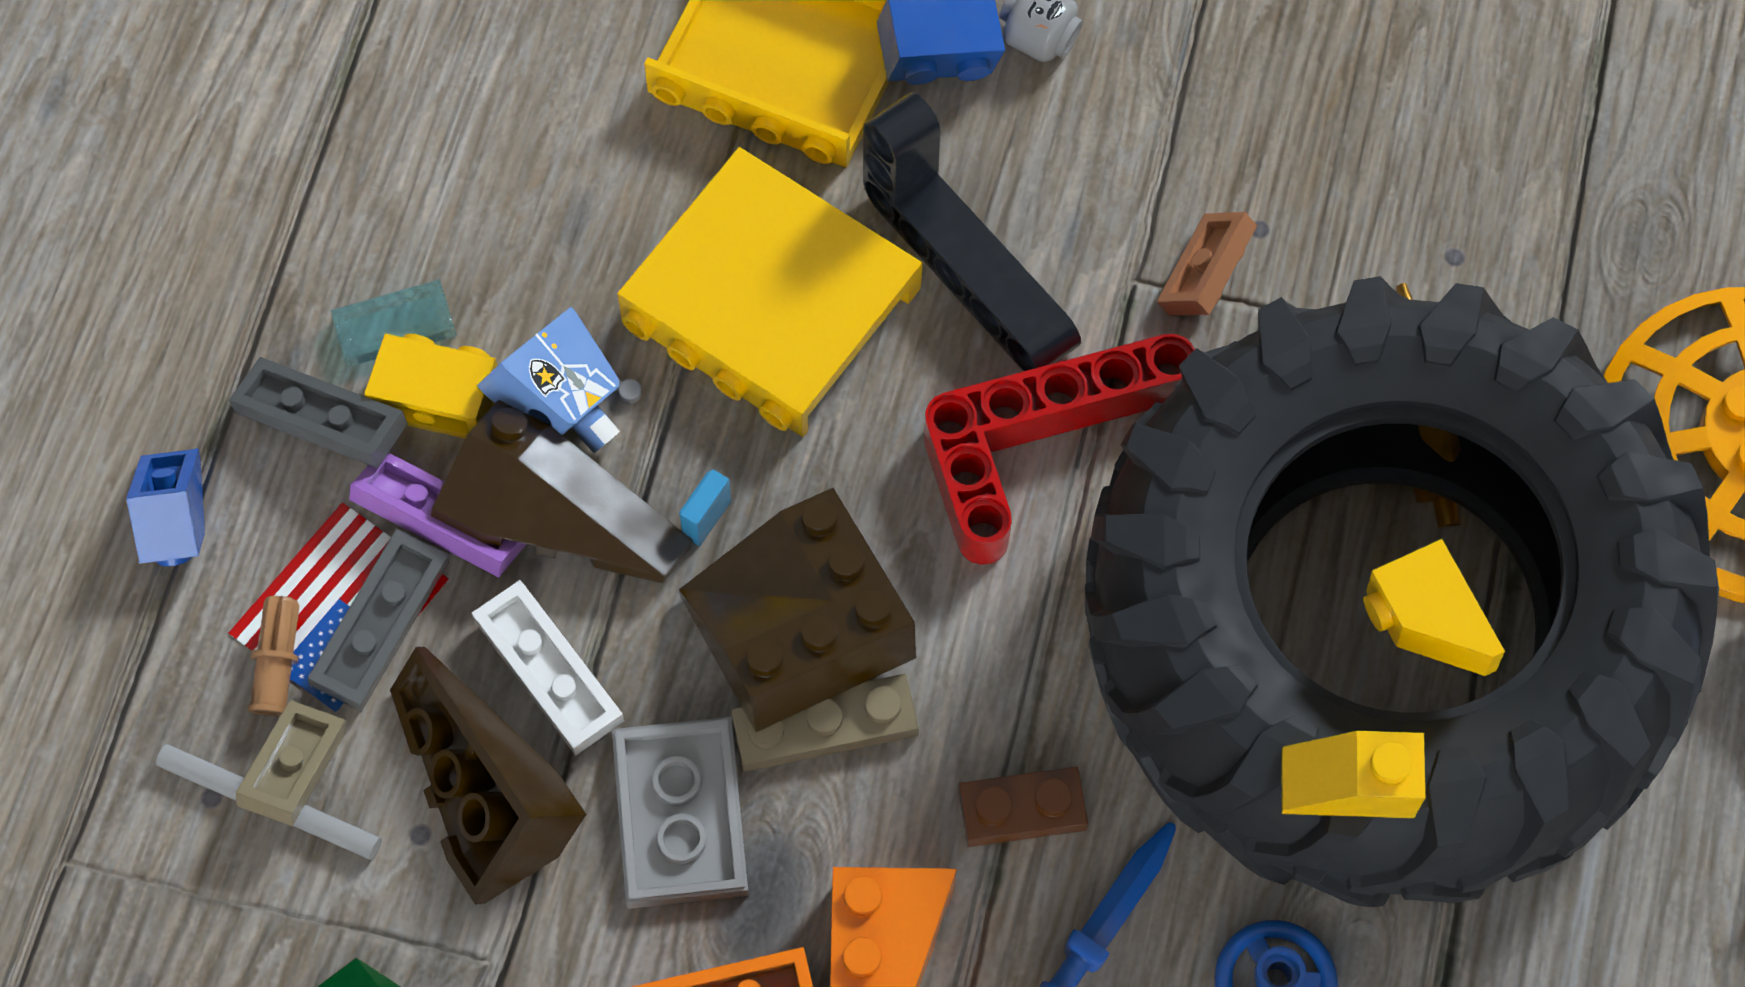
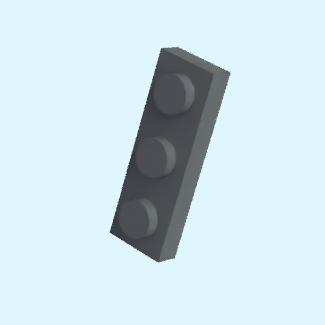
(318, 412)
(378, 620)

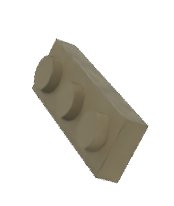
(852, 720)

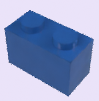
(939, 39)

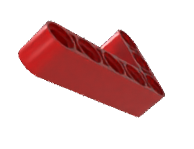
(1036, 419)

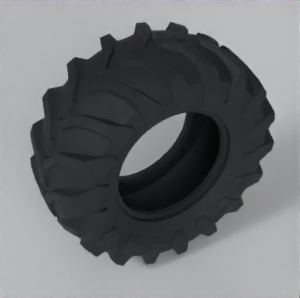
(1547, 459)

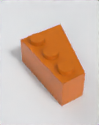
(886, 923)

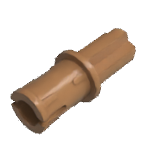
(274, 656)

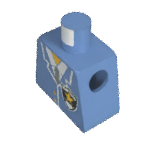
(559, 380)

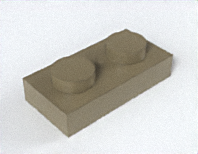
(290, 763)

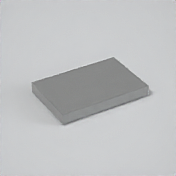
(679, 813)

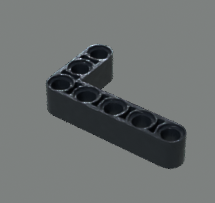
(906, 189)

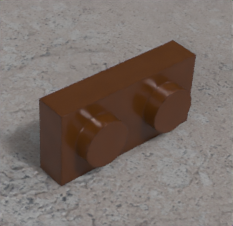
(1022, 806)

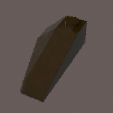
(540, 490)
(494, 791)

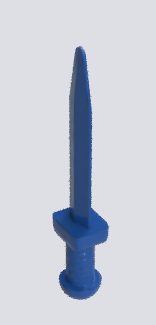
(1088, 947)

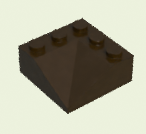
(800, 612)

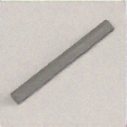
(309, 819)

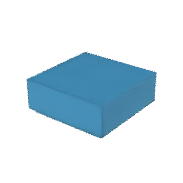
(705, 506)

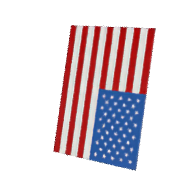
(325, 583)

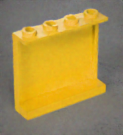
(778, 69)
(767, 290)

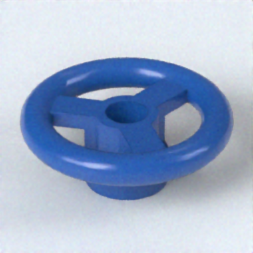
(1277, 957)

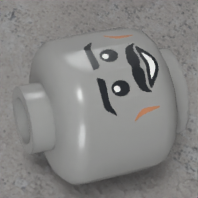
(1041, 27)

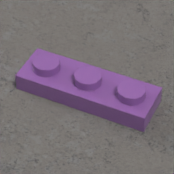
(407, 497)

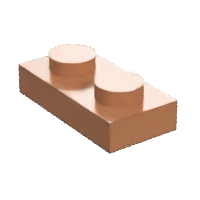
(1207, 263)

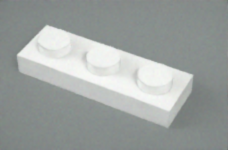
(548, 667)

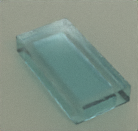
(411, 310)

